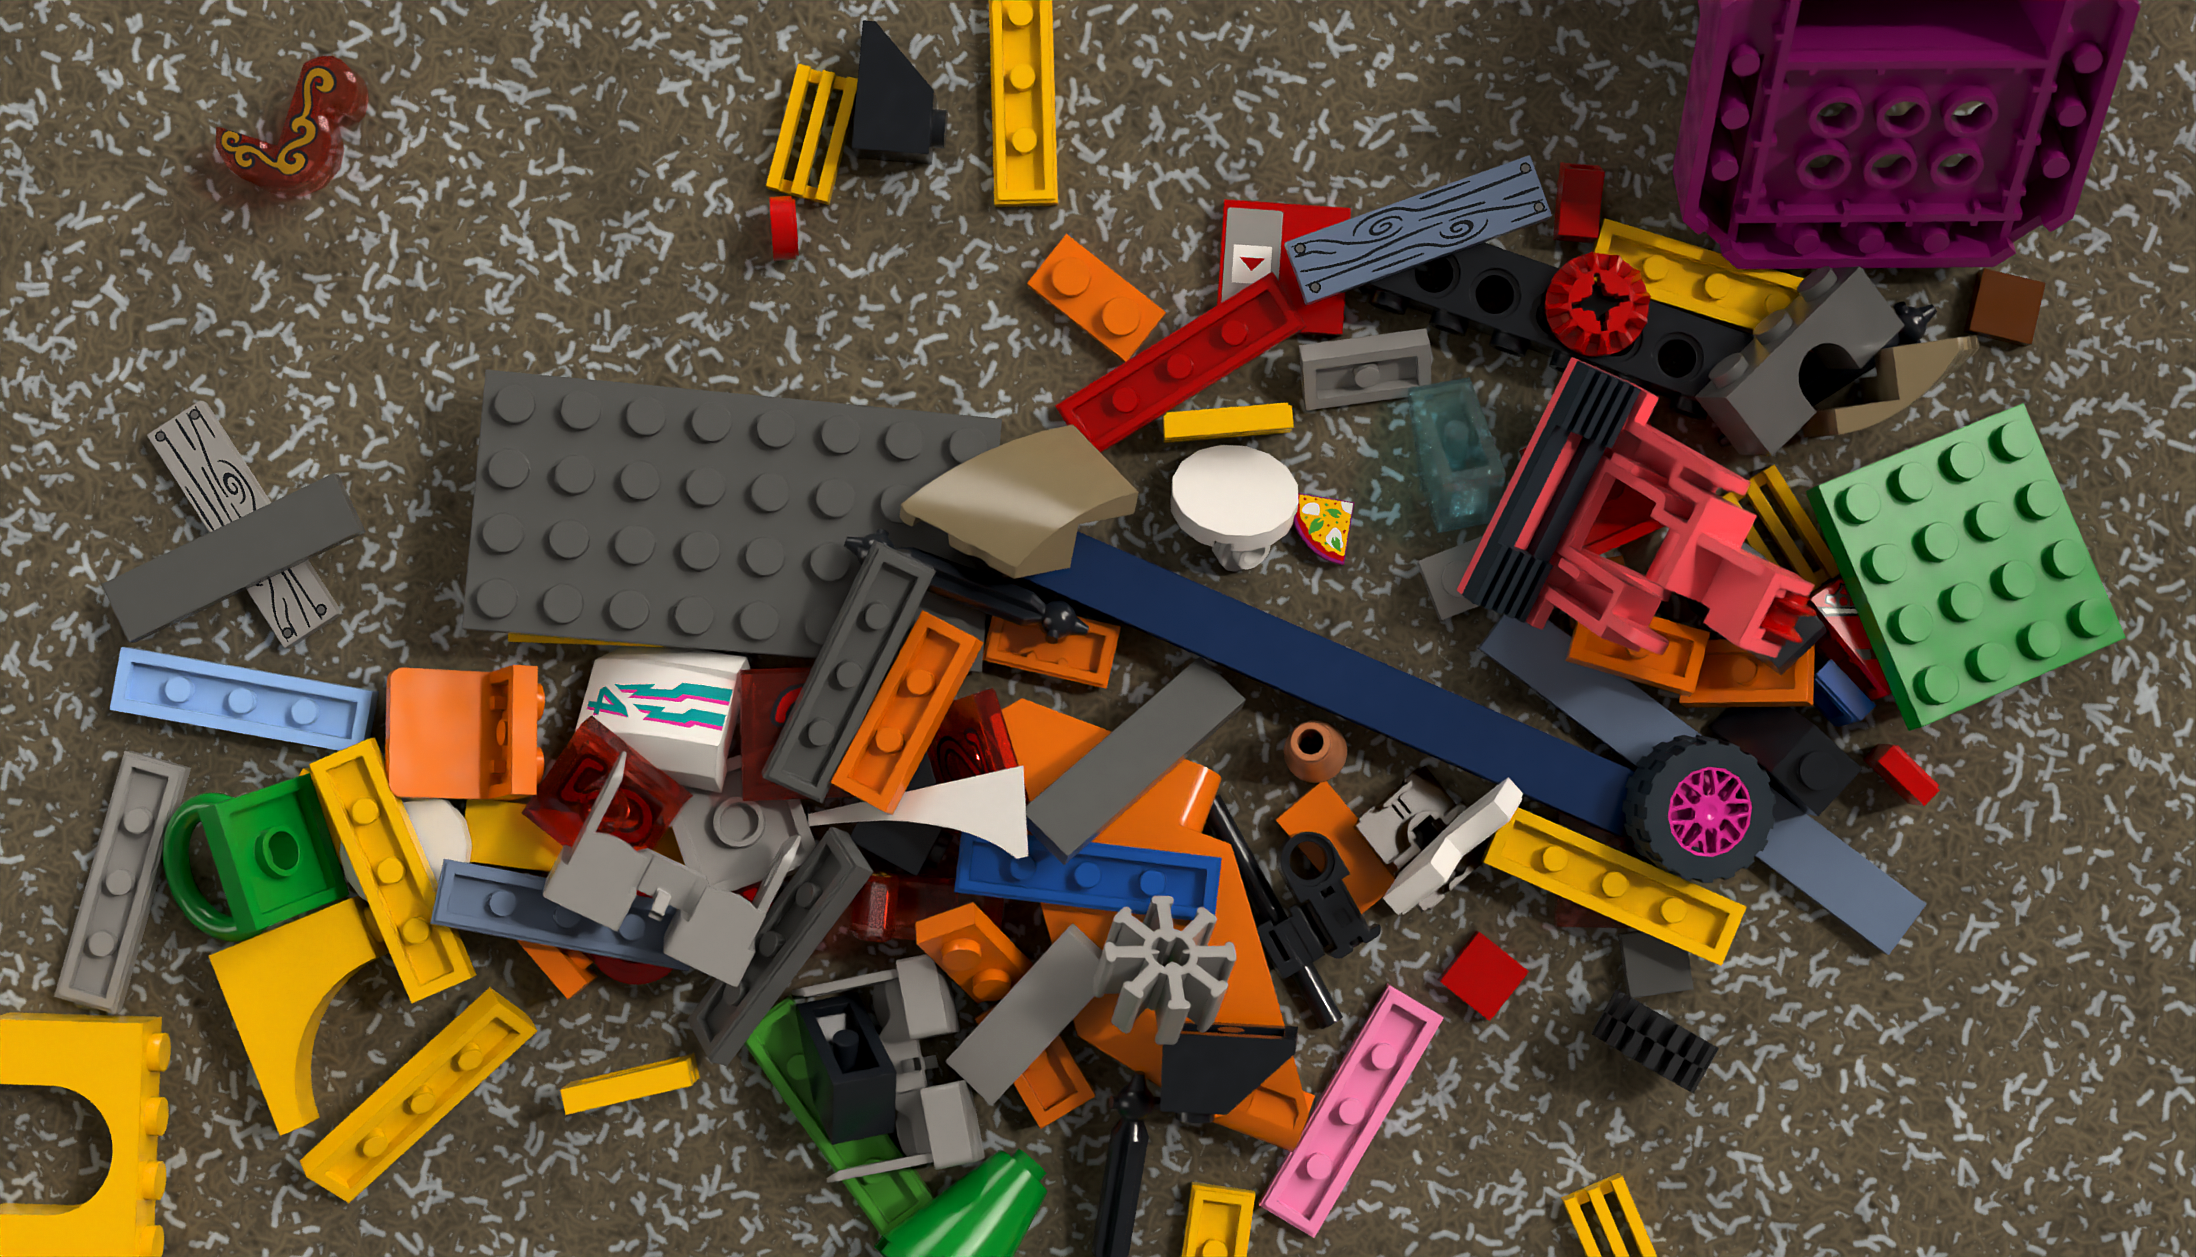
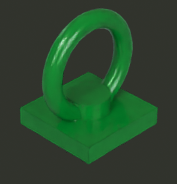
(267, 852)

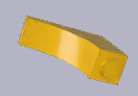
(281, 991)

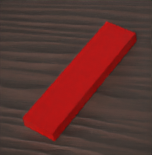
(1183, 364)

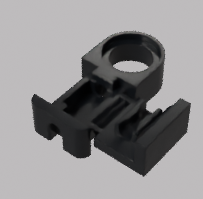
(1321, 919)

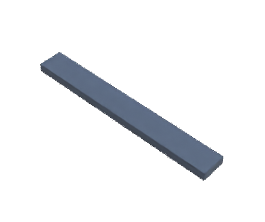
(1635, 722)

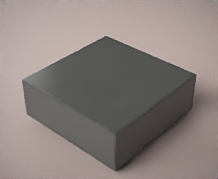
(1653, 965)

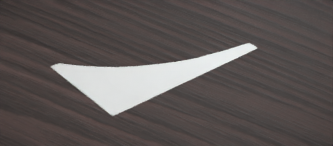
(981, 805)

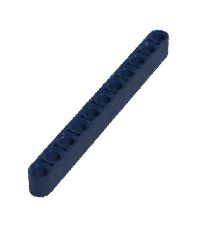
(1342, 682)

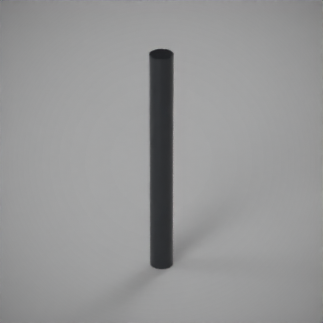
(1269, 908)

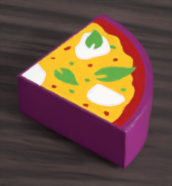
(1324, 526)

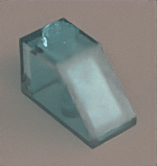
(1455, 455)

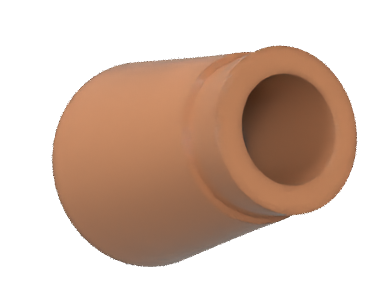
(1318, 766)

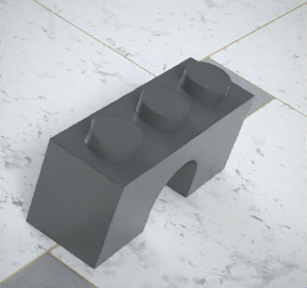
(1758, 391)

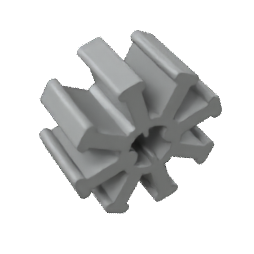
(1164, 970)

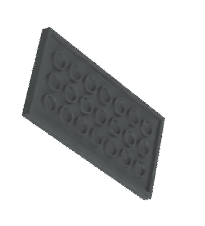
(696, 512)

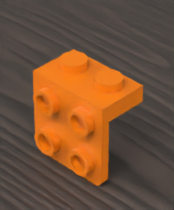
(464, 733)

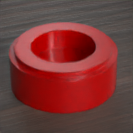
(784, 228)

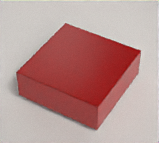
(1902, 774)
(1483, 975)

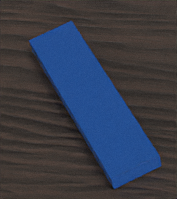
(1095, 878)

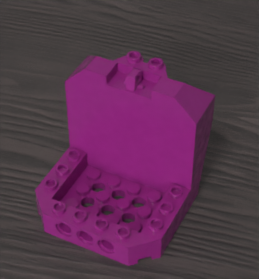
(1776, 63)

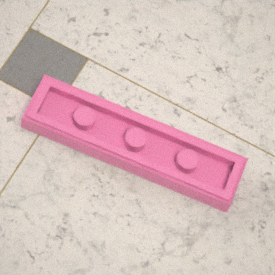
(1351, 1110)

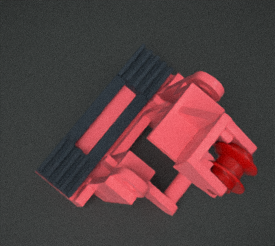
(1537, 534)

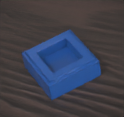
(1838, 695)

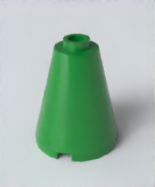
(975, 1216)

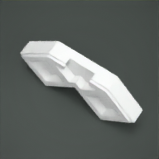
(1438, 860)

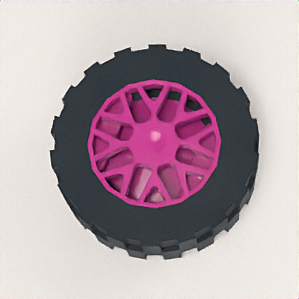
(1699, 808)

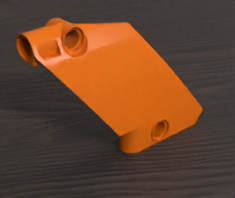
(1167, 820)

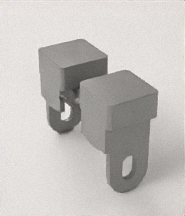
(710, 927)
(933, 1121)

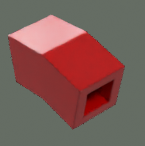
(1578, 202)

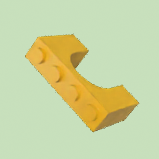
(118, 1070)

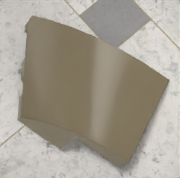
(1901, 379)
(1024, 501)

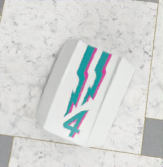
(670, 707)

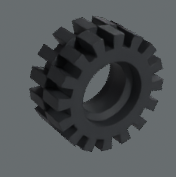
(1654, 1041)

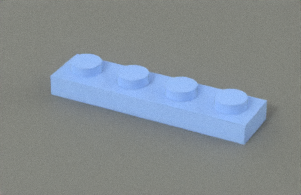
(242, 699)

